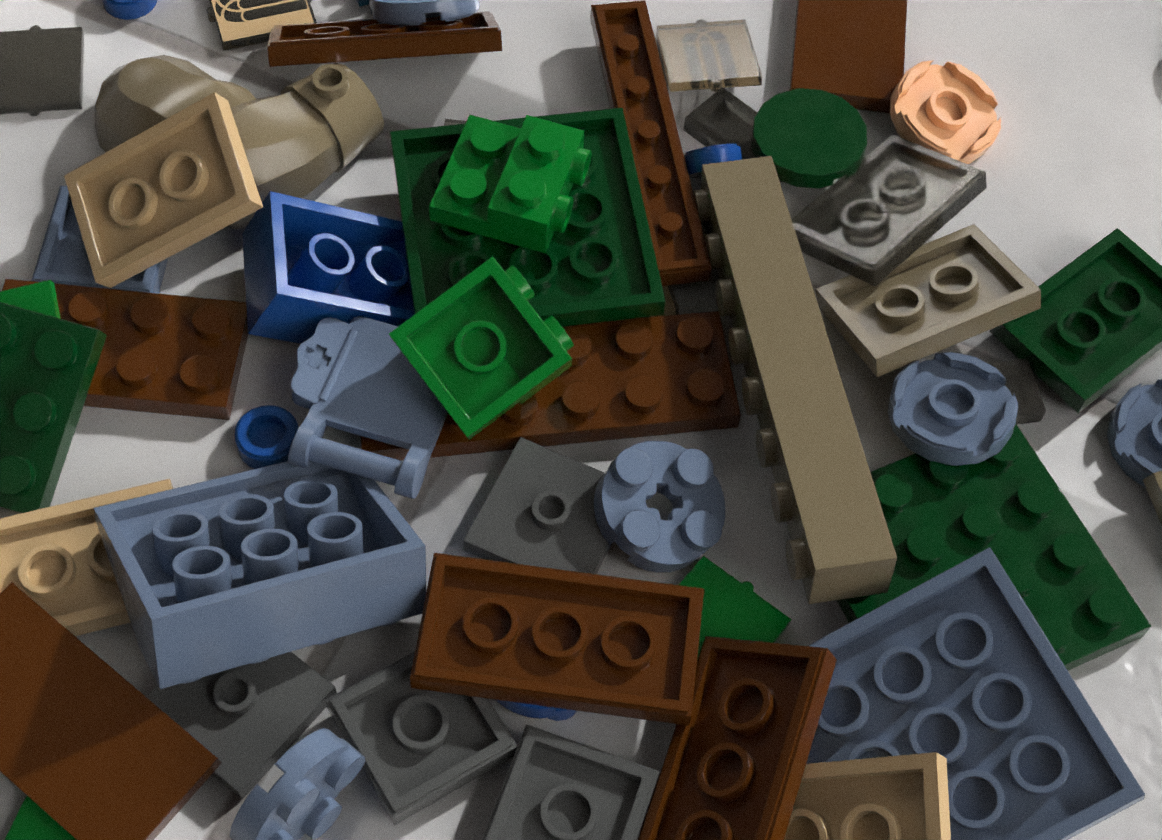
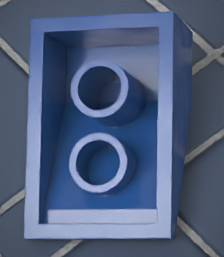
(321, 263)

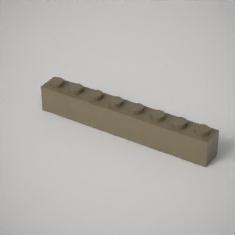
(793, 386)

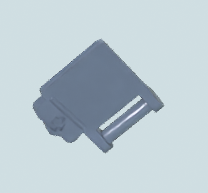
(366, 387)

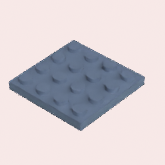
(978, 682)

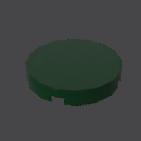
(810, 137)

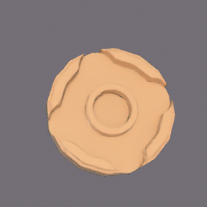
(945, 110)

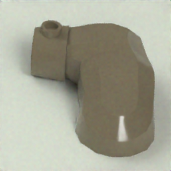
(287, 137)

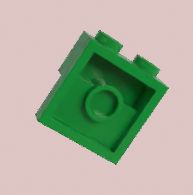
(512, 180)
(484, 346)

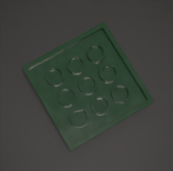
(590, 272)
(1015, 508)

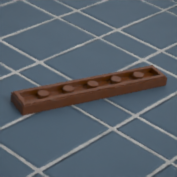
(638, 85)

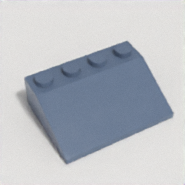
(259, 566)

